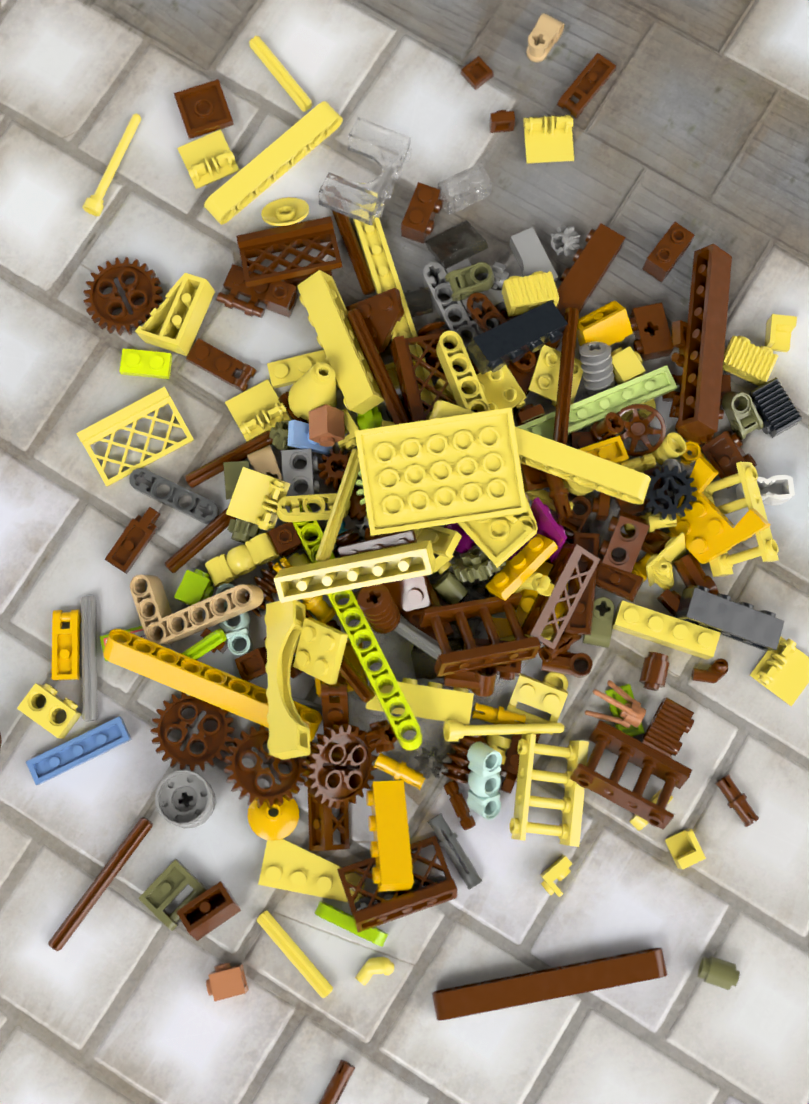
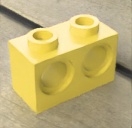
(47, 715)

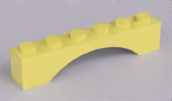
(287, 732)

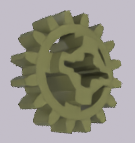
(474, 565)

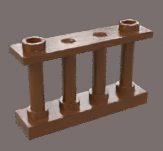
(474, 656)
(648, 759)

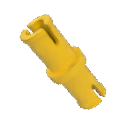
(496, 715)
(399, 770)

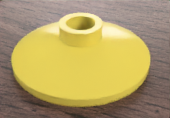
(285, 211)

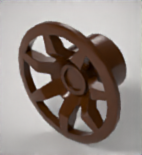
(638, 428)

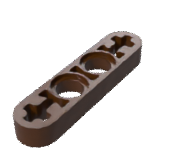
(476, 315)

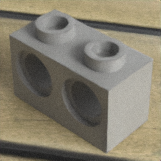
(300, 476)

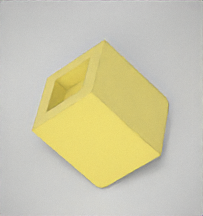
(779, 332)
(685, 849)

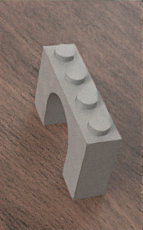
(530, 258)

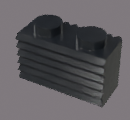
(774, 408)

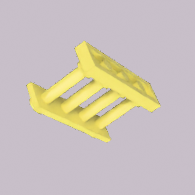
(767, 548)
(570, 805)

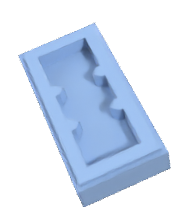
(299, 437)

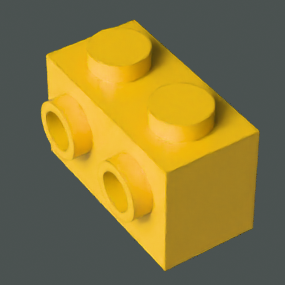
(605, 325)

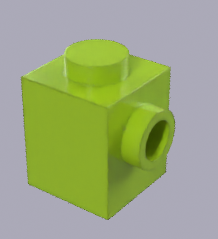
(194, 587)

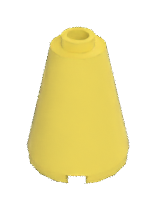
(313, 390)

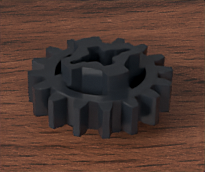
(670, 503)

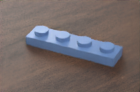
(78, 750)

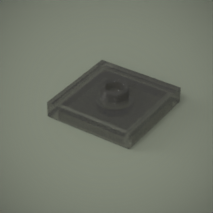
(456, 244)

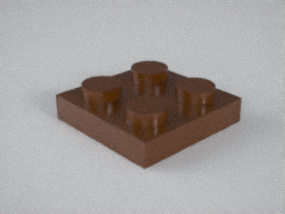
(203, 109)

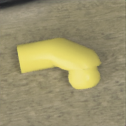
(375, 965)

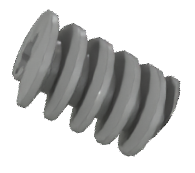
(596, 367)

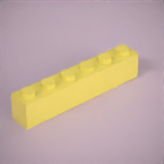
(339, 342)
(355, 571)

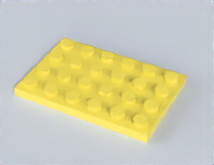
(441, 471)

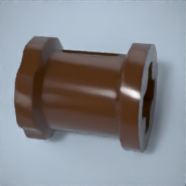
(607, 427)

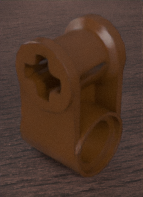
(576, 522)

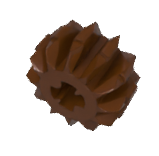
(327, 468)

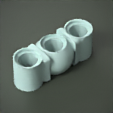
(238, 632)
(484, 780)

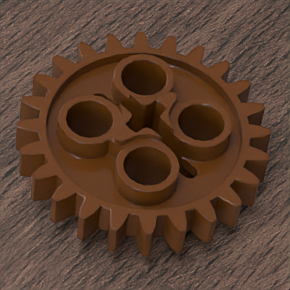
(103, 305)
(172, 720)
(246, 778)
(339, 785)

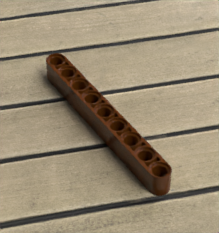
(549, 984)

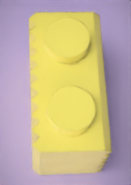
(529, 292)
(748, 360)

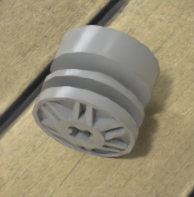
(172, 792)

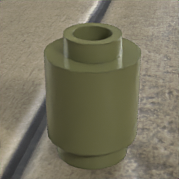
(718, 972)

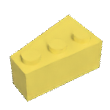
(179, 316)

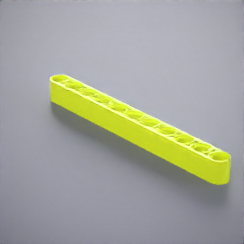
(367, 656)

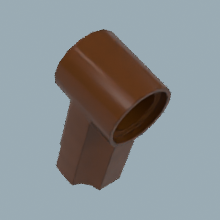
(693, 574)
(564, 664)
(479, 681)

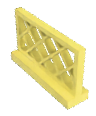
(125, 417)

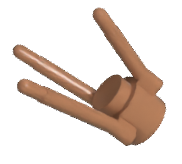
(631, 713)

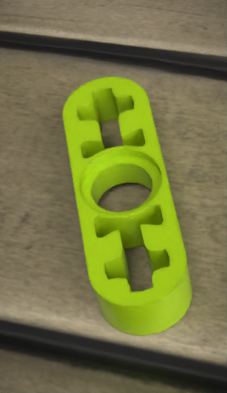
(346, 922)

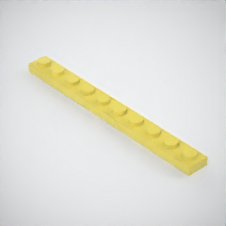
(384, 279)

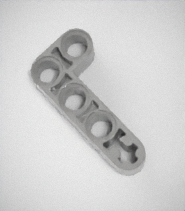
(448, 308)

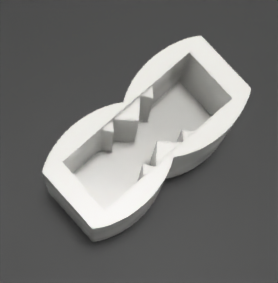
(773, 490)

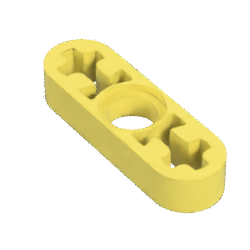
(304, 500)

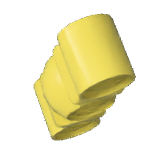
(241, 559)

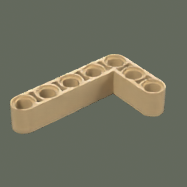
(192, 615)

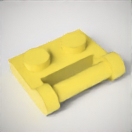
(537, 695)

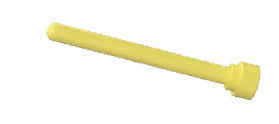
(94, 204)
(454, 730)

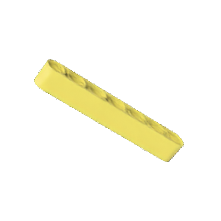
(273, 162)

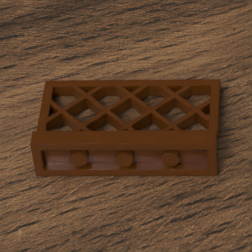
(287, 240)
(409, 381)
(404, 904)

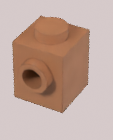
(326, 425)
(226, 981)

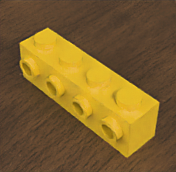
(390, 835)

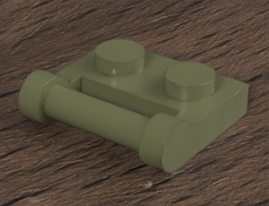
(167, 888)

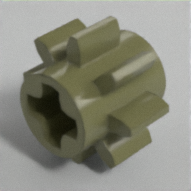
(280, 435)
(242, 530)

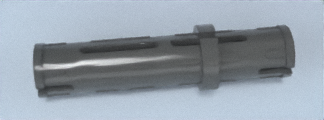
(471, 878)

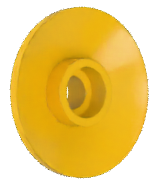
(275, 827)

